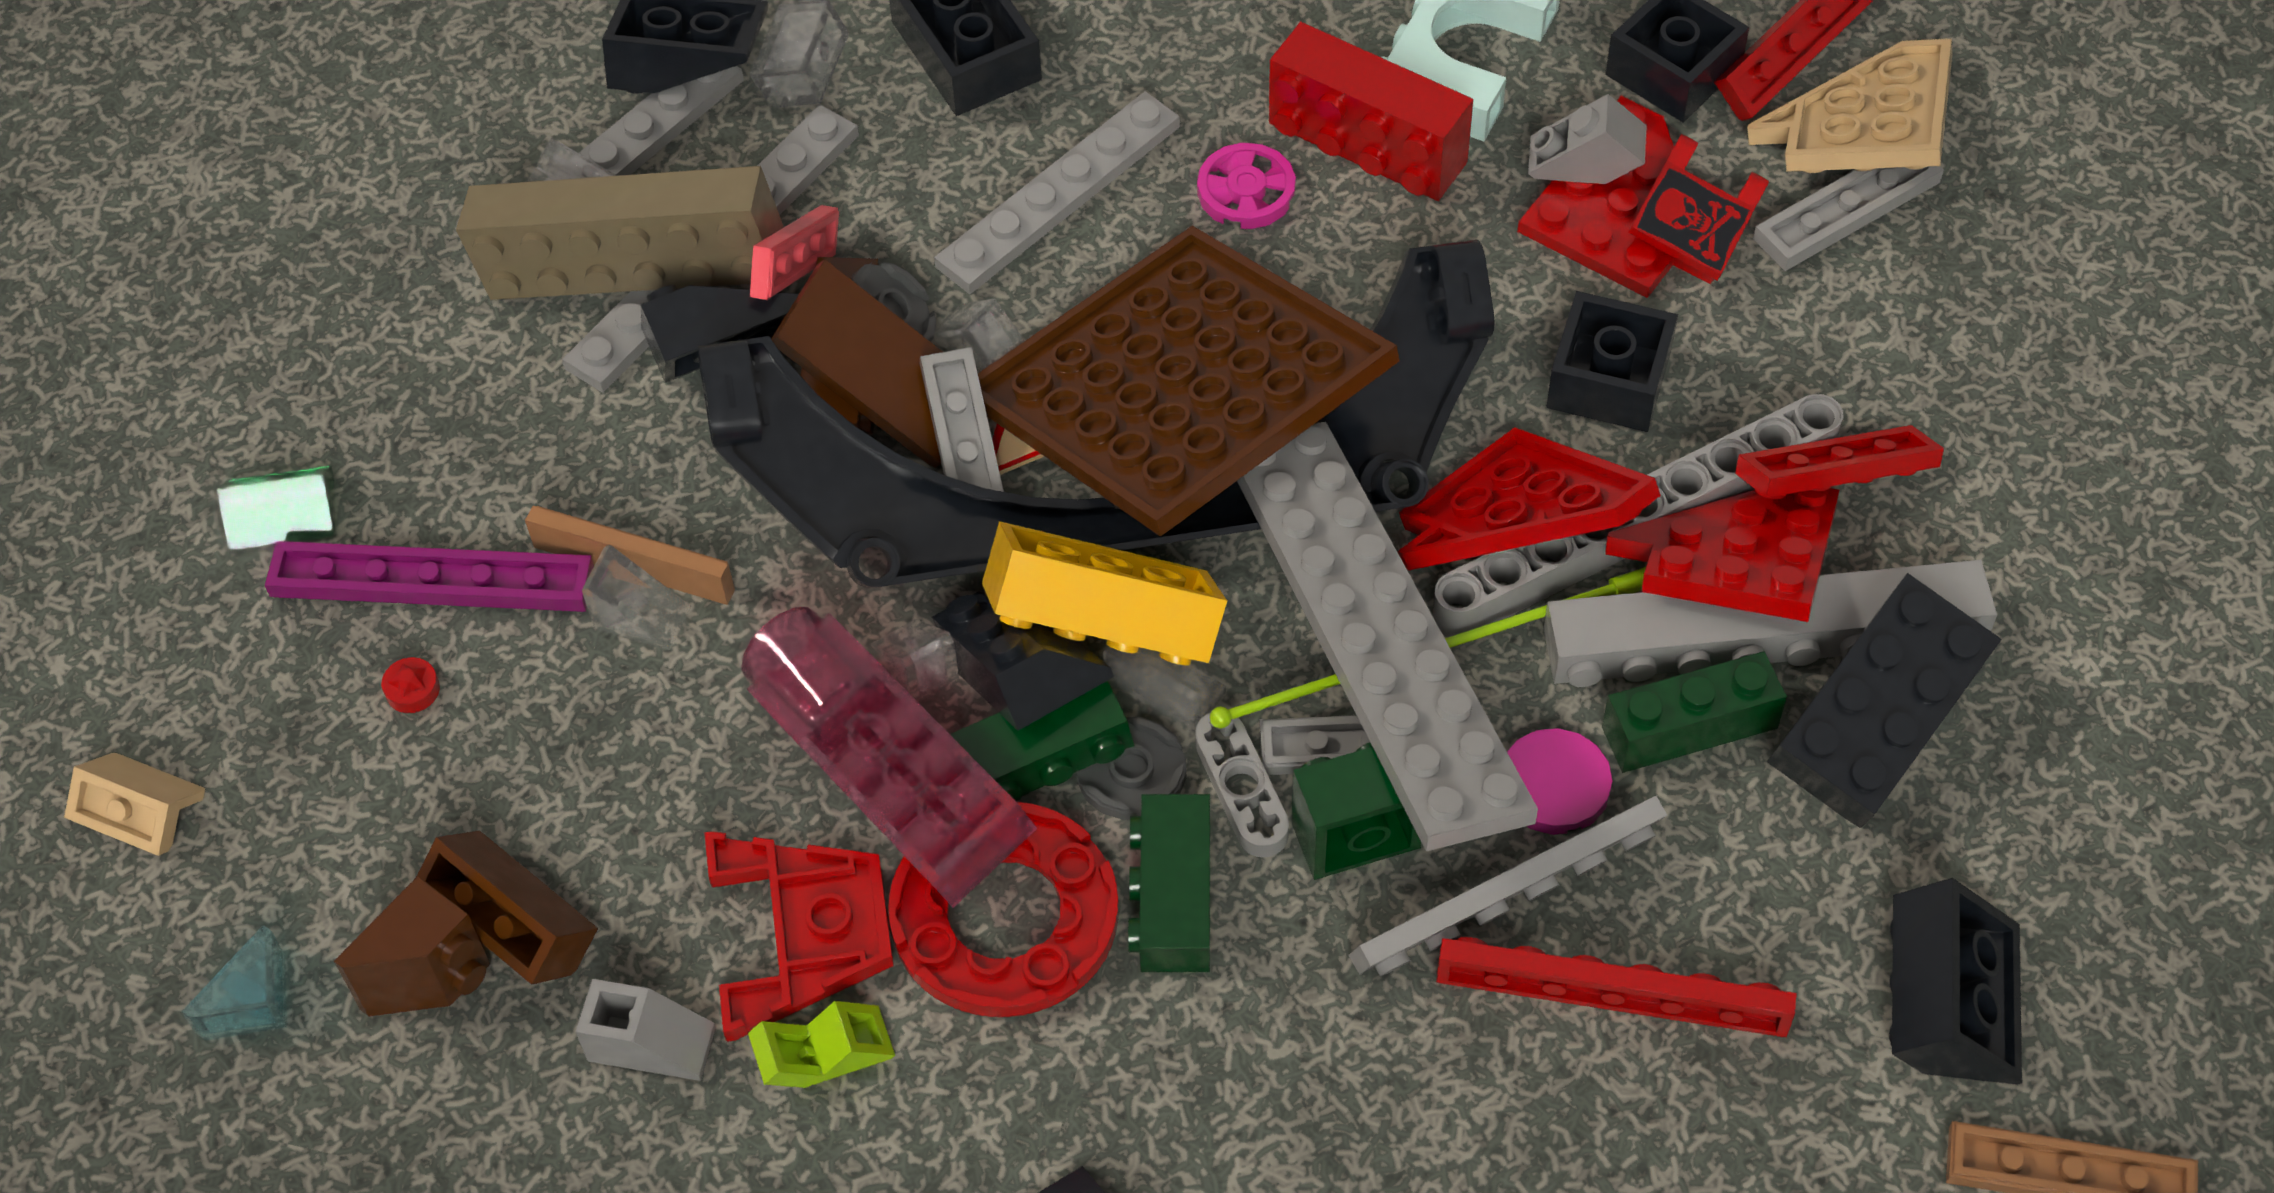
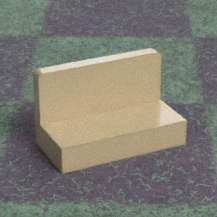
(129, 801)

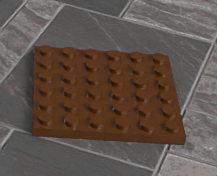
(1180, 378)

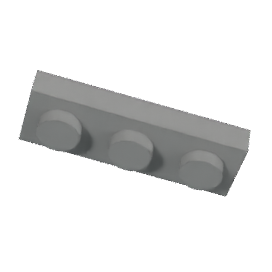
(960, 418)

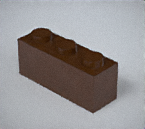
(508, 906)

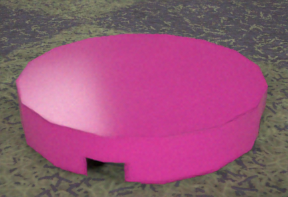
(1564, 777)

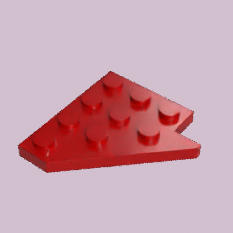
(1520, 496)
(1736, 552)

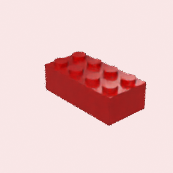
(1369, 111)

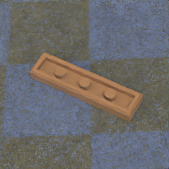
(668, 564)
(2046, 1164)

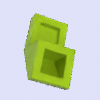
(830, 1046)

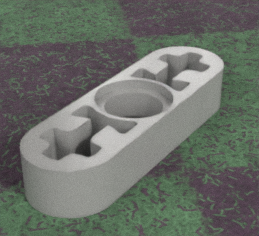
(1239, 807)

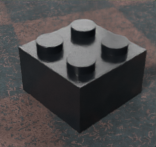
(1675, 53)
(1611, 361)

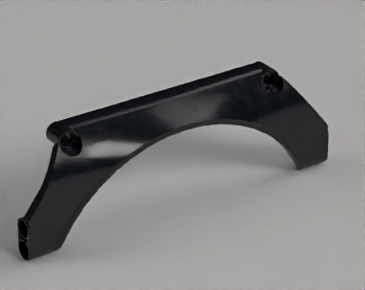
(929, 526)

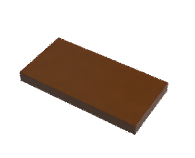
(862, 356)

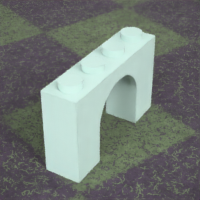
(1417, 51)

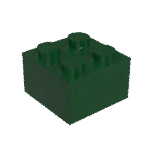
(1348, 813)

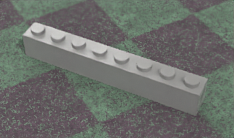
(1662, 634)

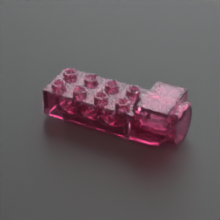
(884, 750)

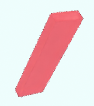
(793, 251)

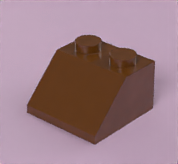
(414, 955)

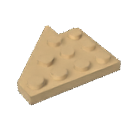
(1870, 116)

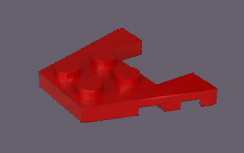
(825, 923)

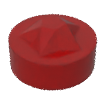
(410, 685)

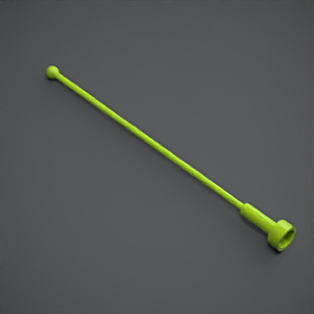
(1623, 584)

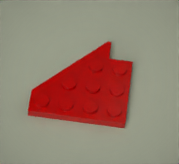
(1594, 219)

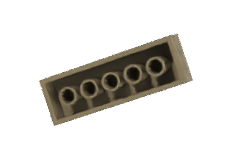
(617, 232)

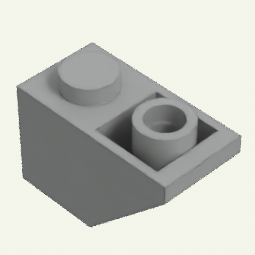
(1589, 145)
(643, 1031)

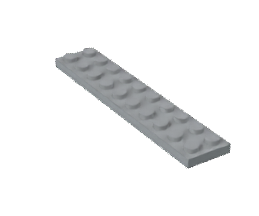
(1385, 645)

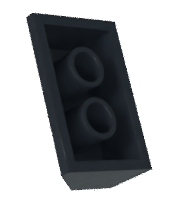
(1018, 668)
(1955, 985)

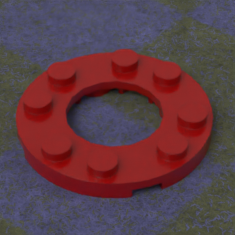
(1048, 970)

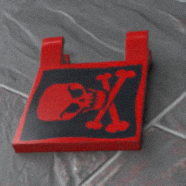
(1693, 216)

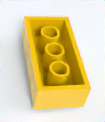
(1103, 594)

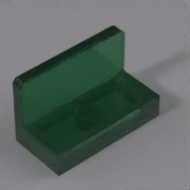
(277, 507)

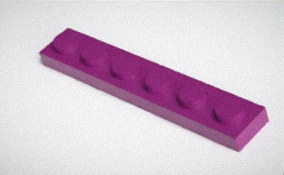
(428, 576)

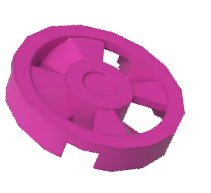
(1245, 185)

